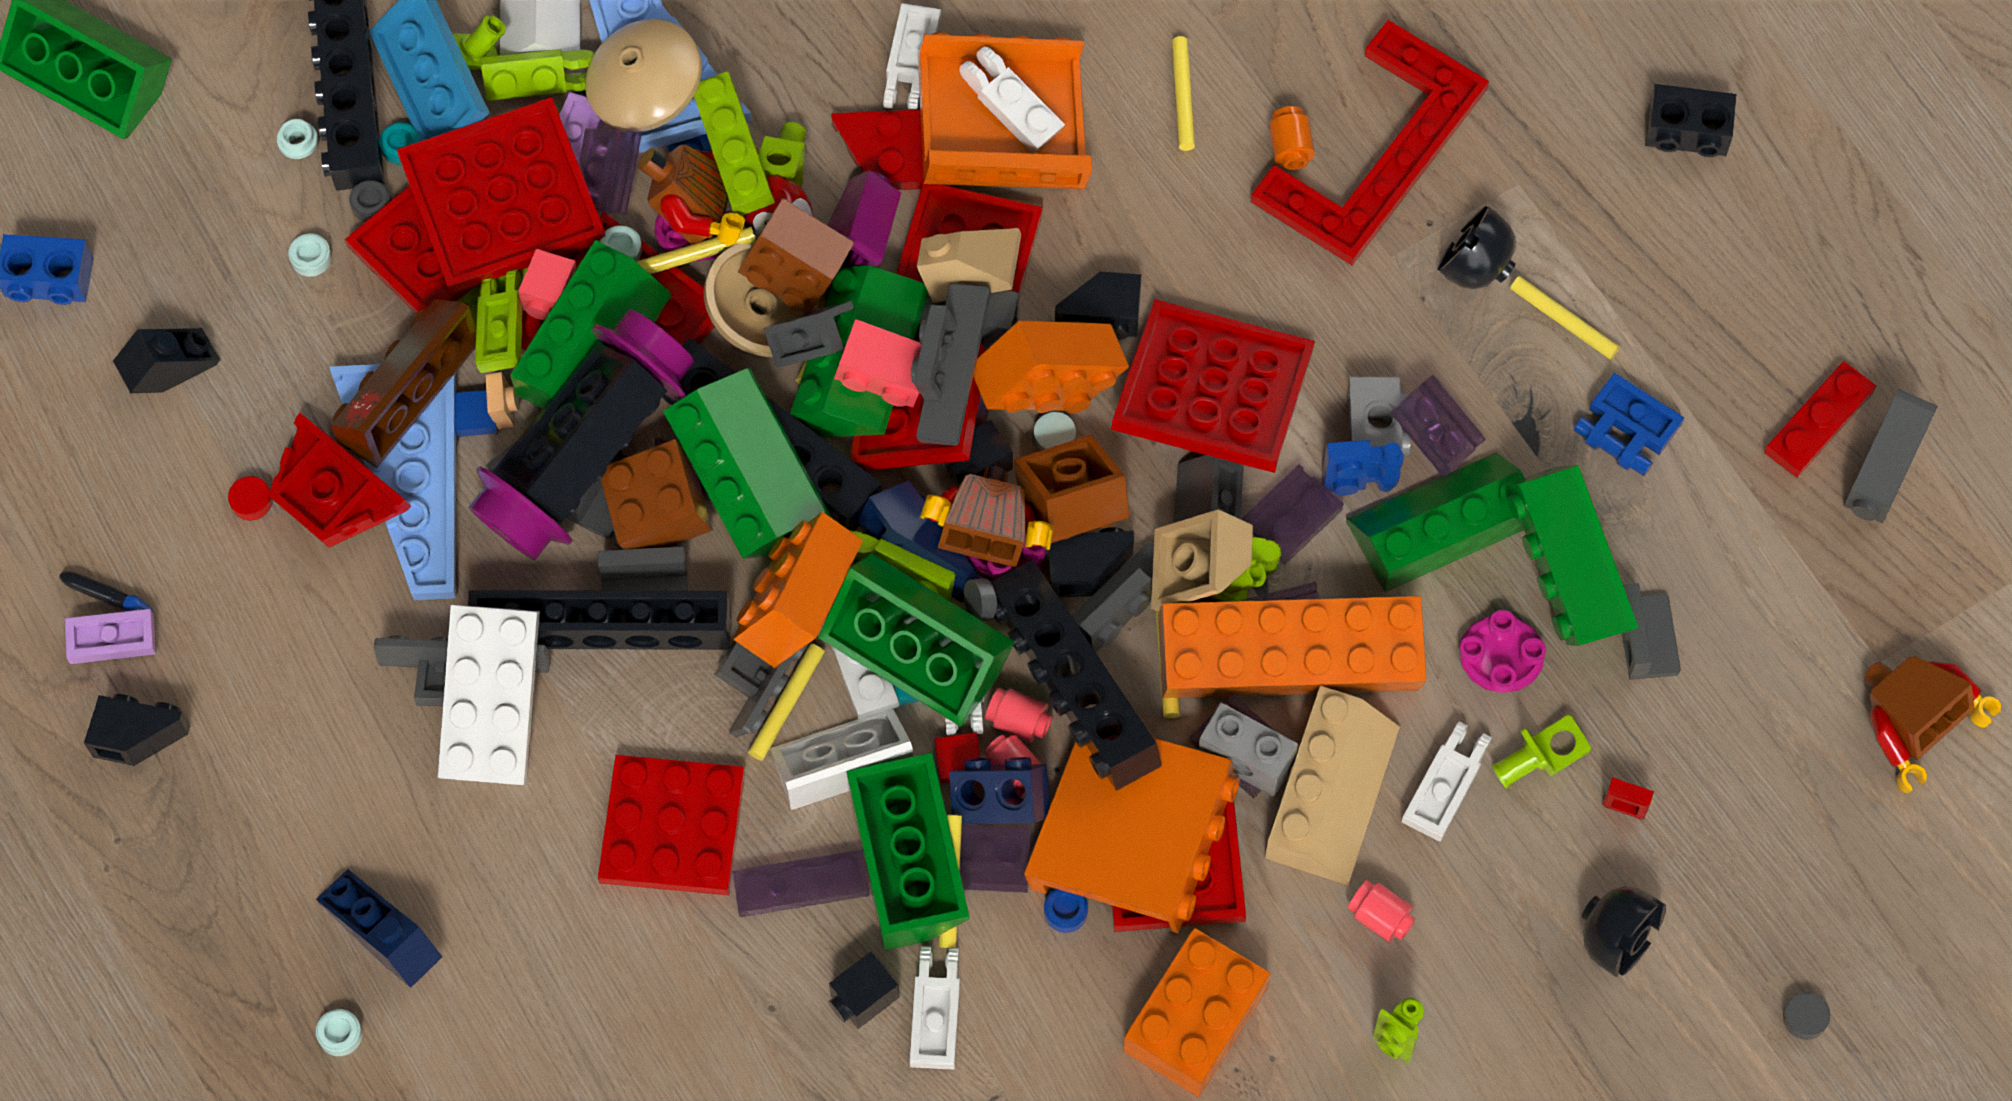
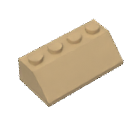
(1332, 787)

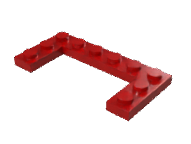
(1351, 228)

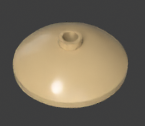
(654, 86)
(730, 299)

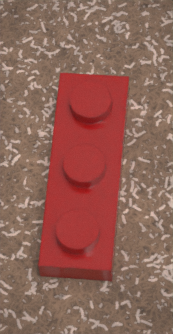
(1820, 419)

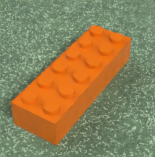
(1291, 647)

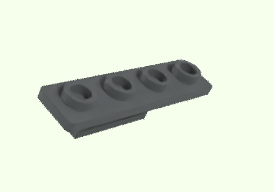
(948, 362)
(1117, 600)
(431, 660)
(756, 681)

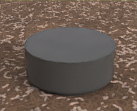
(368, 199)
(980, 599)
(1806, 1016)

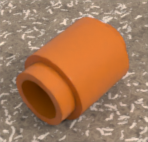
(1291, 138)

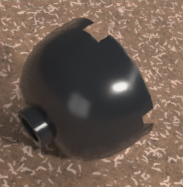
(1480, 252)
(1619, 927)

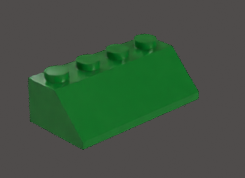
(82, 63)
(597, 294)
(881, 301)
(745, 462)
(1438, 521)
(1571, 556)
(915, 639)
(907, 850)

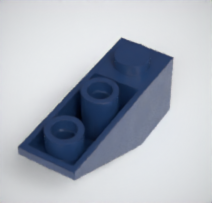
(896, 519)
(380, 928)

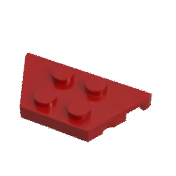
(885, 144)
(330, 488)

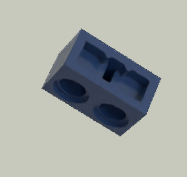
(1000, 799)

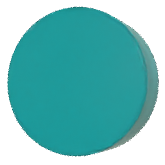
(396, 137)

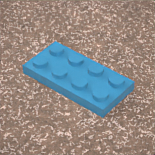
(427, 68)

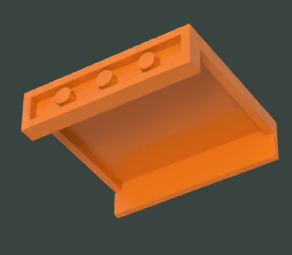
(970, 144)
(1136, 843)

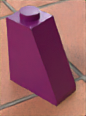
(866, 217)

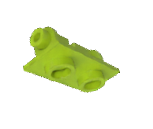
(1399, 1030)

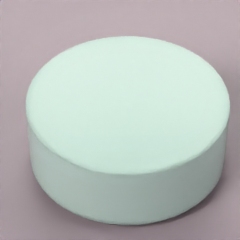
(624, 240)
(309, 254)
(1053, 430)
(339, 1032)

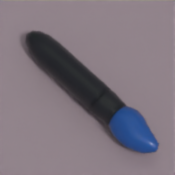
(102, 591)

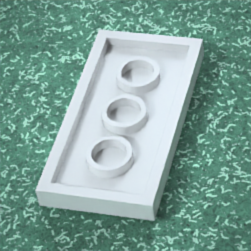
(488, 694)

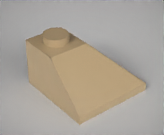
(969, 258)
(1199, 557)

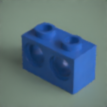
(47, 259)

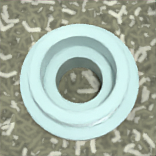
(297, 129)

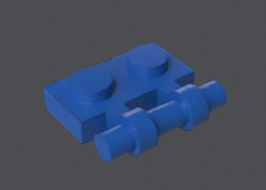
(1635, 414)
(1355, 463)

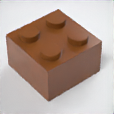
(795, 257)
(1073, 487)
(655, 498)

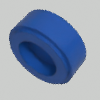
(1065, 911)

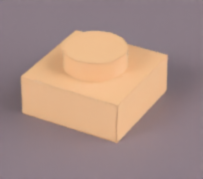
(501, 400)

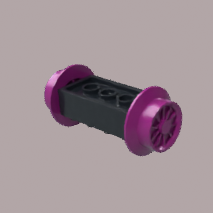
(580, 433)

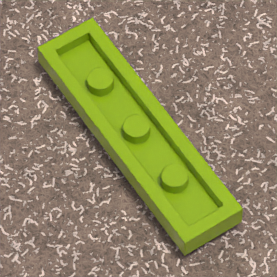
(732, 144)

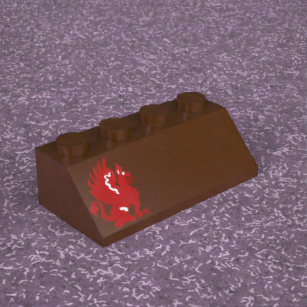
(406, 381)

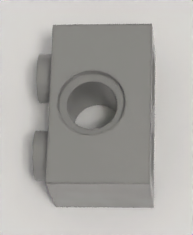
(1371, 400)
(1256, 751)

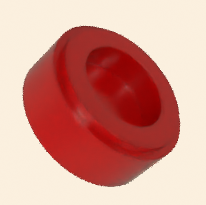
(249, 498)

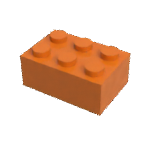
(1049, 366)
(796, 589)
(1196, 1012)

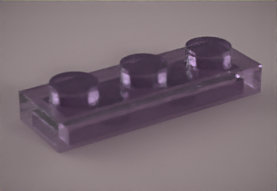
(800, 883)

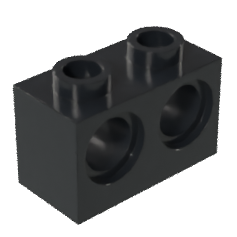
(1690, 110)

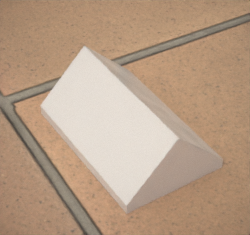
(540, 25)
(818, 763)

